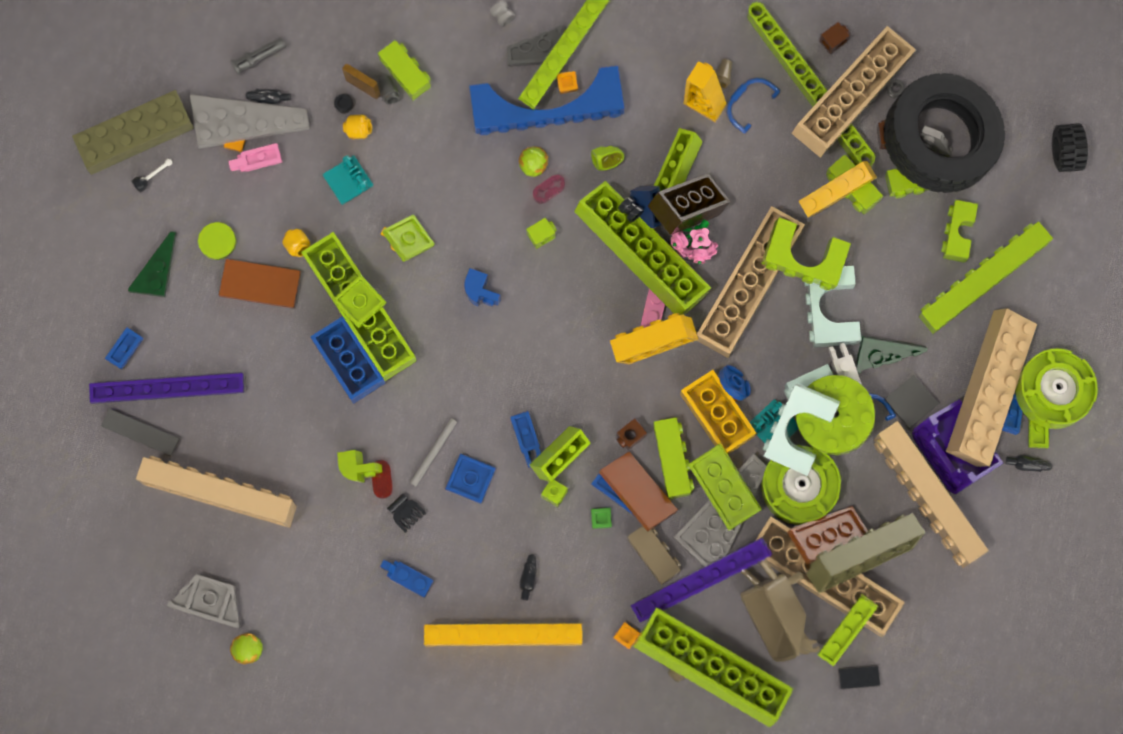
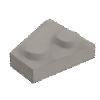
(935, 141)

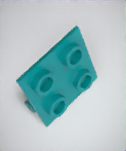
(347, 179)
(765, 420)

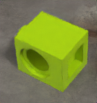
(541, 233)
(554, 493)

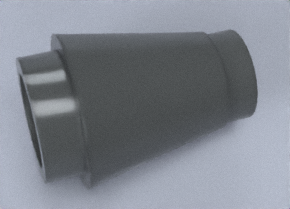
(388, 90)

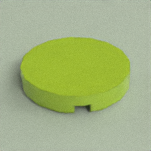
(217, 241)

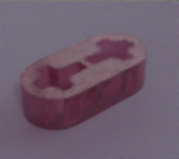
(551, 193)

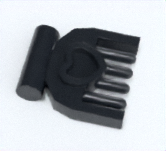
(403, 510)

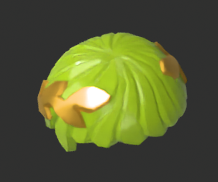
(533, 161)
(246, 648)

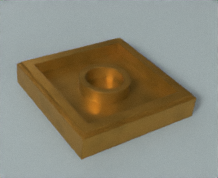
(361, 81)

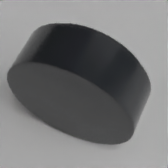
(343, 103)

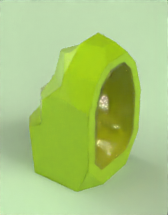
(606, 157)

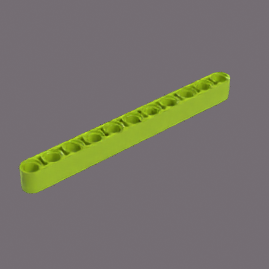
(801, 80)

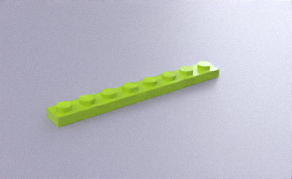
(561, 52)

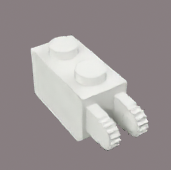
(845, 365)

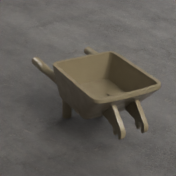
(778, 614)

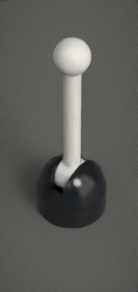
(141, 183)

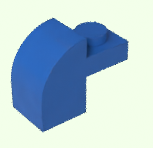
(475, 289)

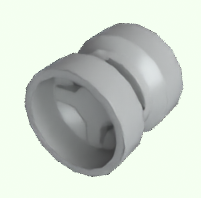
(503, 15)

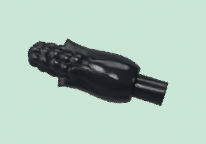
(269, 96)
(1028, 463)
(528, 577)

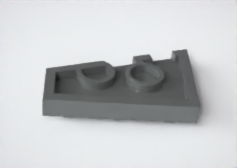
(533, 50)

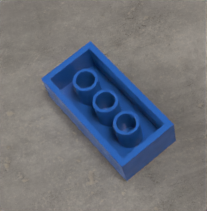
(348, 360)

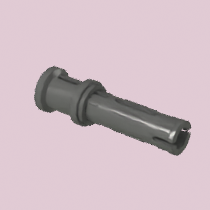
(250, 59)

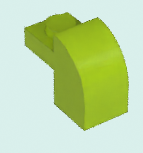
(352, 466)

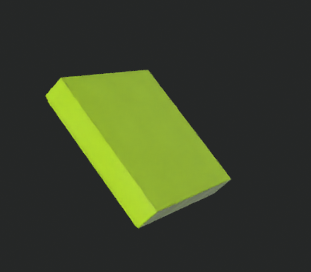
(408, 238)
(359, 301)

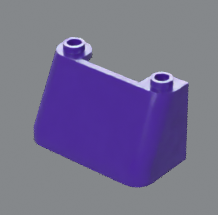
(933, 439)

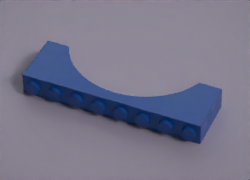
(600, 100)

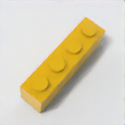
(837, 189)

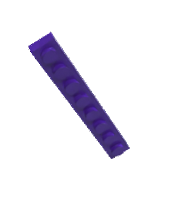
(166, 388)
(702, 579)

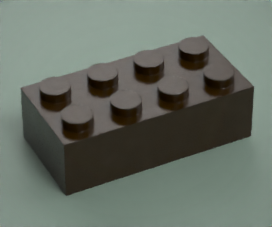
(688, 203)

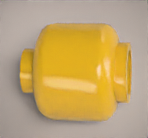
(357, 126)
(295, 242)

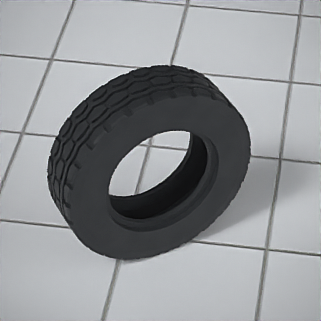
(969, 104)

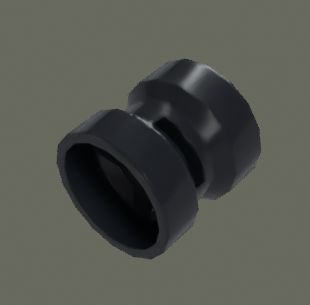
(630, 209)

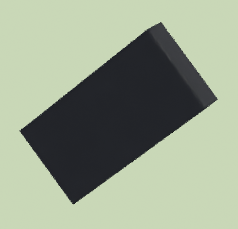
(859, 677)

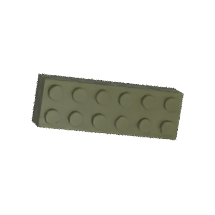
(132, 132)
(865, 552)

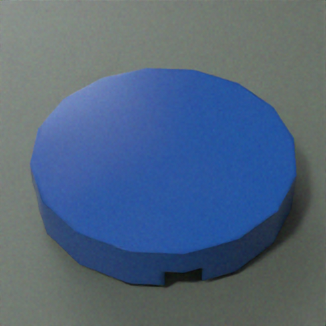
(733, 383)

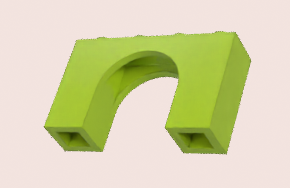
(779, 257)

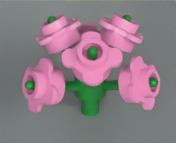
(699, 240)

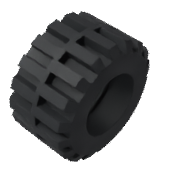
(1069, 147)

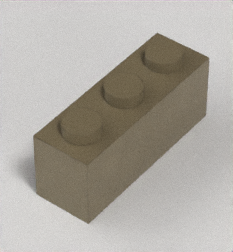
(654, 554)

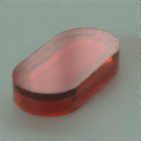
(383, 481)

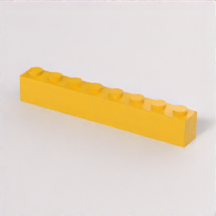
(503, 635)

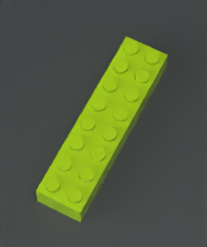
(642, 250)
(378, 334)
(713, 667)

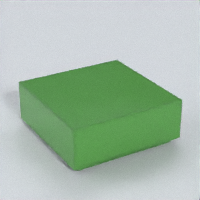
(601, 518)

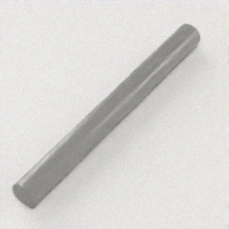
(433, 452)

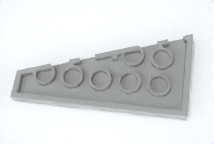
(229, 121)
(706, 533)

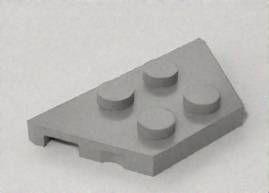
(208, 600)

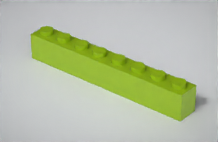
(985, 277)

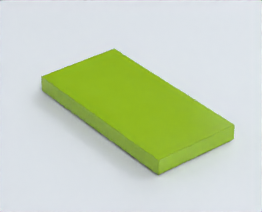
(724, 487)

